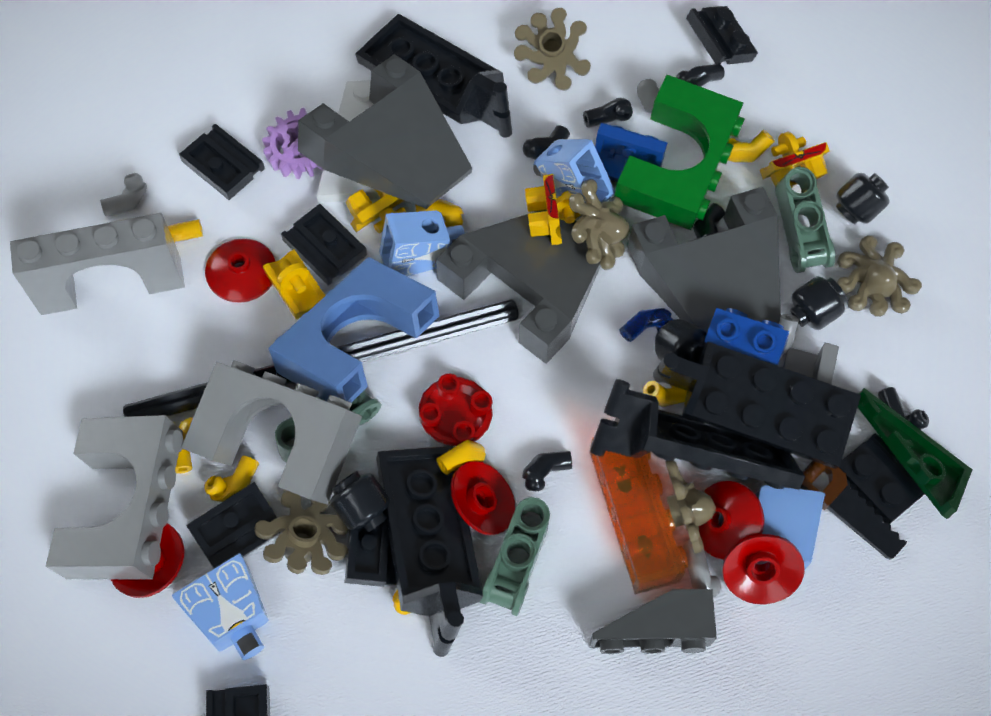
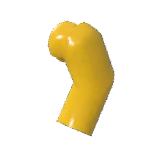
(186, 230)
(665, 396)
(224, 488)

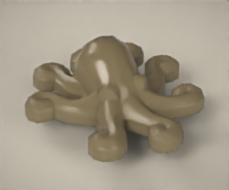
(552, 48)
(599, 225)
(877, 278)
(689, 506)
(302, 536)

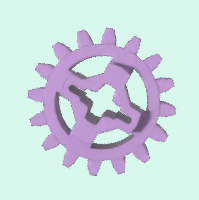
(286, 135)

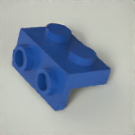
(616, 144)
(747, 336)

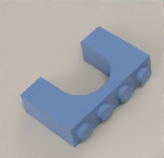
(365, 294)

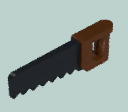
(853, 510)

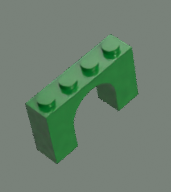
(682, 193)

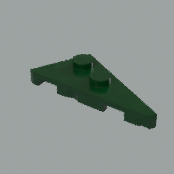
(928, 463)

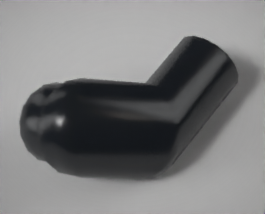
(617, 109)
(535, 147)
(917, 417)

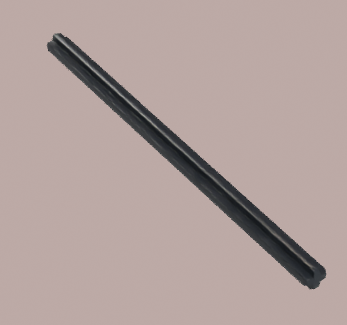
(362, 350)

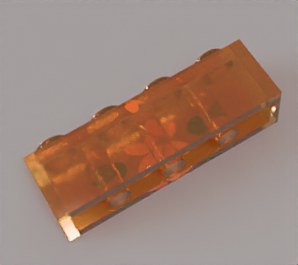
(640, 521)

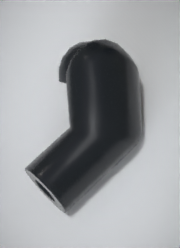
(702, 74)
(711, 218)
(542, 465)

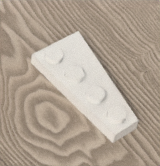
(332, 186)

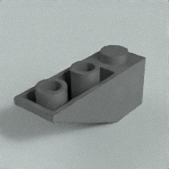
(672, 620)

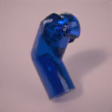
(643, 320)

